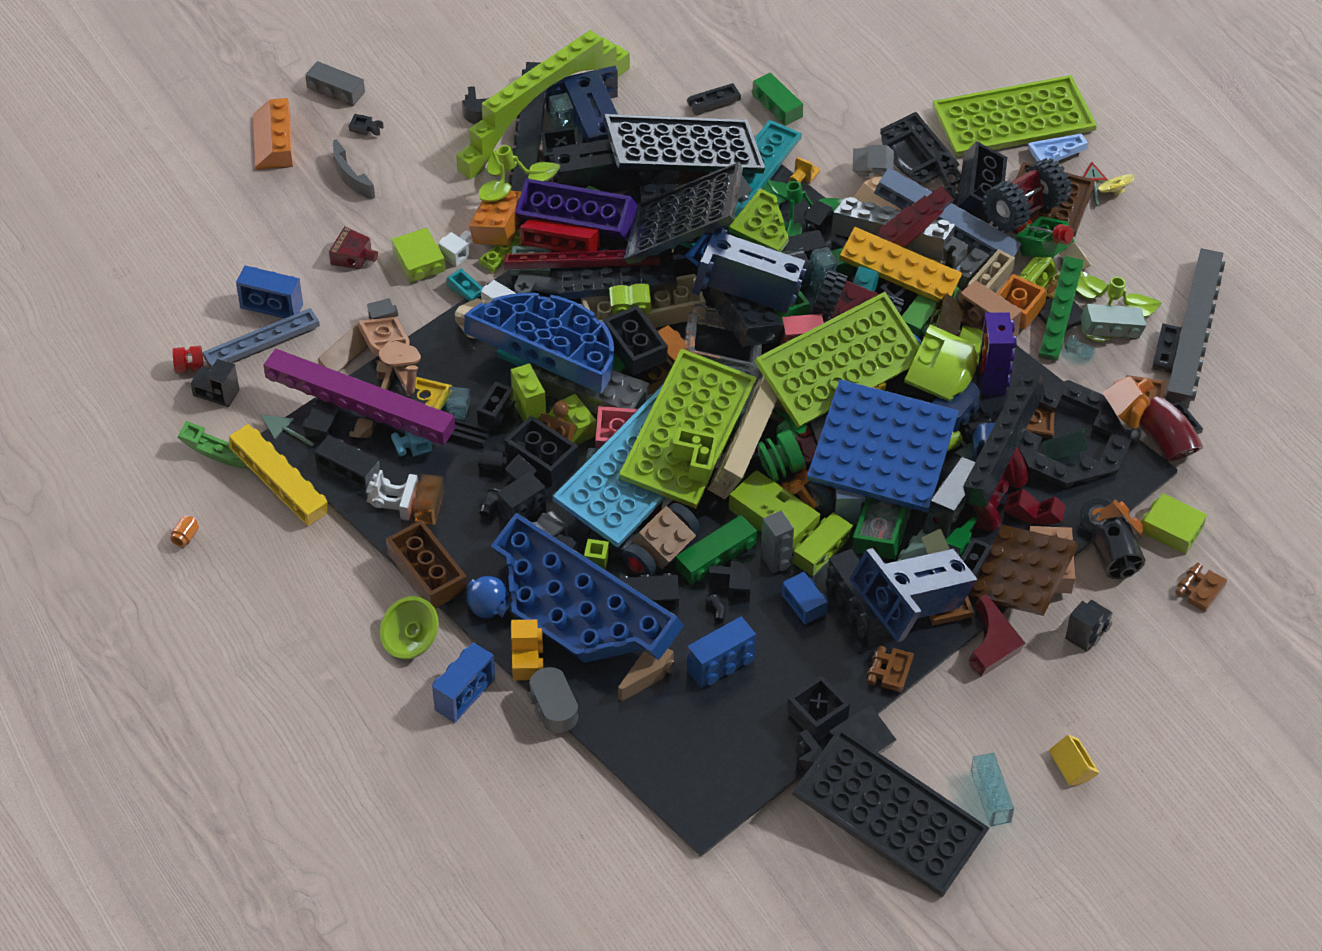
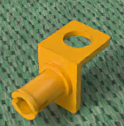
(803, 171)

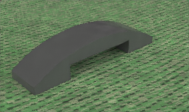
(361, 183)

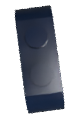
(966, 403)

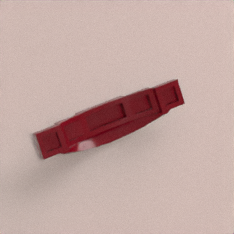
(915, 219)

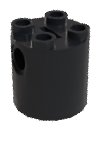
(1118, 549)

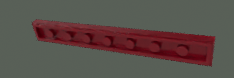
(572, 259)

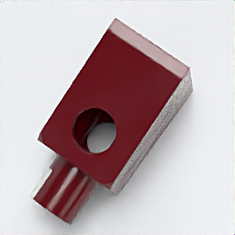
(351, 249)

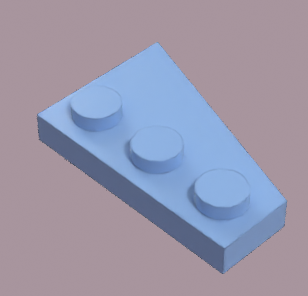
(1058, 147)

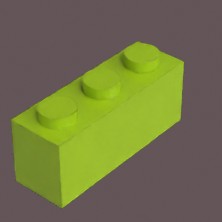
(822, 544)

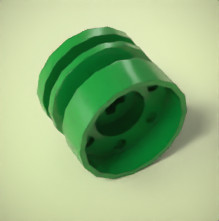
(780, 456)

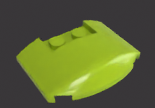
(943, 364)

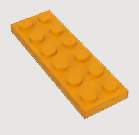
(900, 265)

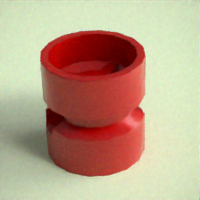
(180, 359)

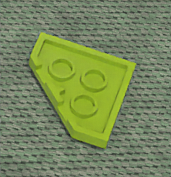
(761, 222)

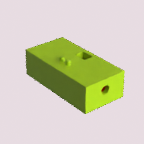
(761, 497)

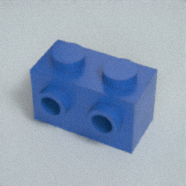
(804, 597)

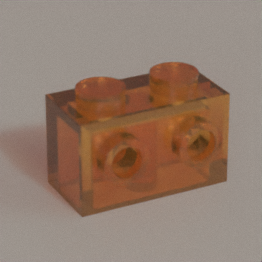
(428, 499)

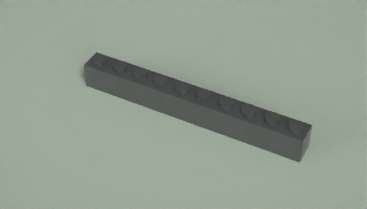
(1194, 327)

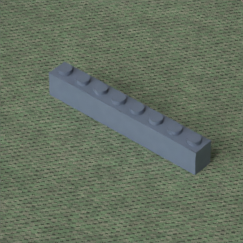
(968, 229)

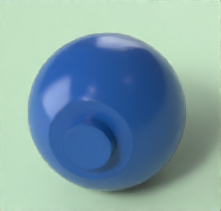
(488, 597)

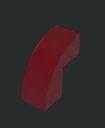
(1028, 509)

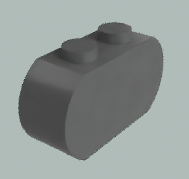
(553, 700)

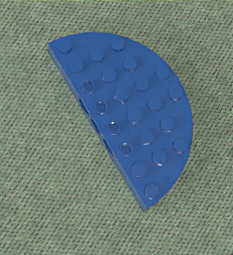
(547, 333)

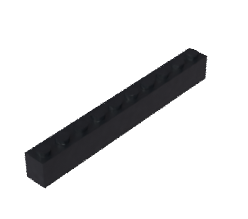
(528, 137)

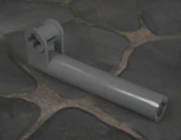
(532, 282)

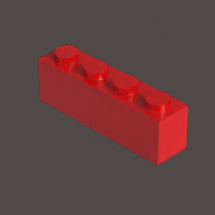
(559, 236)

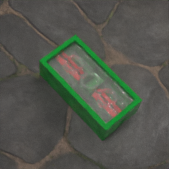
(881, 528)

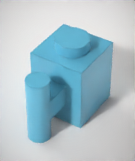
(415, 443)

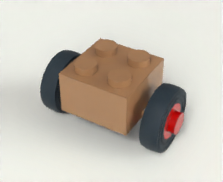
(661, 540)

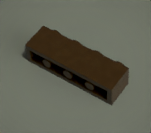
(948, 315)

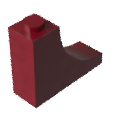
(999, 639)

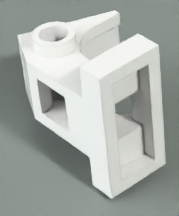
(381, 488)

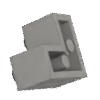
(873, 159)

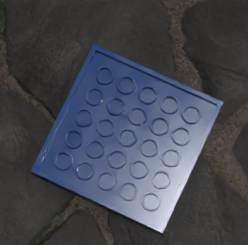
(883, 445)

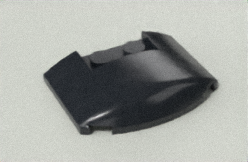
(914, 147)

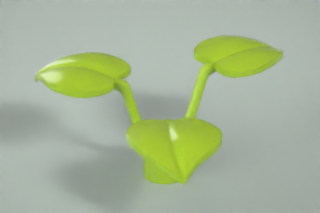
(503, 161)
(1091, 286)

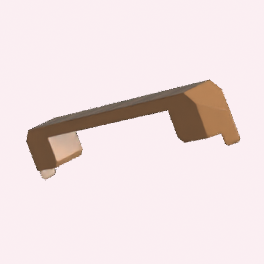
(364, 428)

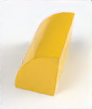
(1073, 760)

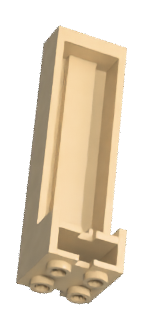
(745, 438)

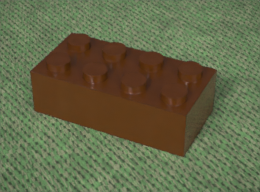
(426, 564)

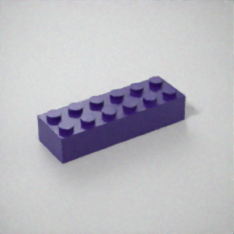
(577, 206)

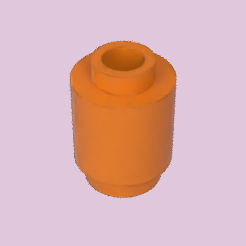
(184, 531)

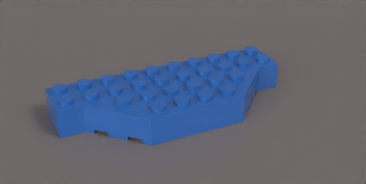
(577, 600)

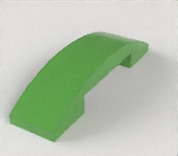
(208, 445)

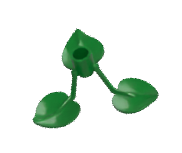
(793, 192)

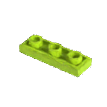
(495, 257)

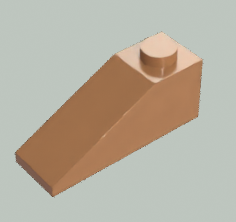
(645, 673)

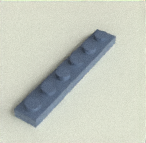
(262, 337)

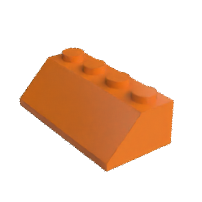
(273, 135)

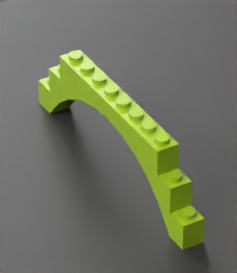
(501, 109)

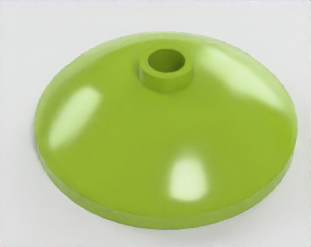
(402, 621)

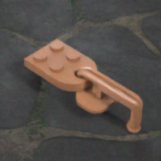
(389, 342)

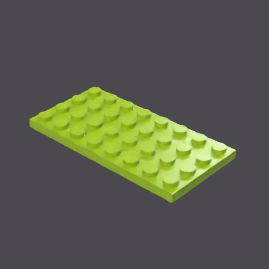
(1014, 115)
(858, 346)
(695, 397)

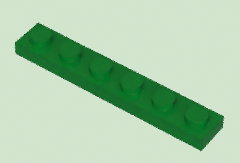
(1061, 308)

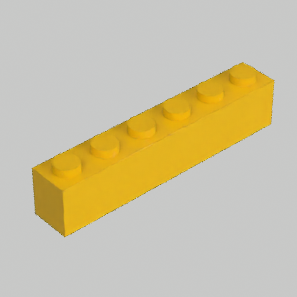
(278, 474)

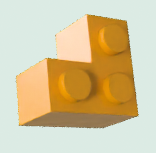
(526, 647)

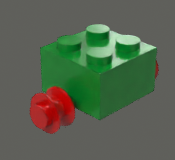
(1044, 237)

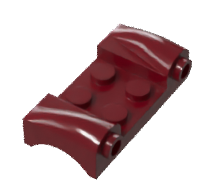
(1014, 476)

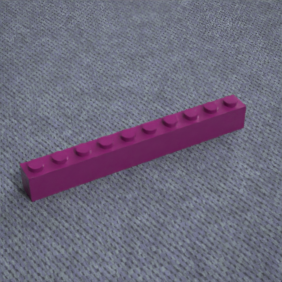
(359, 396)

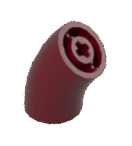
(1170, 429)

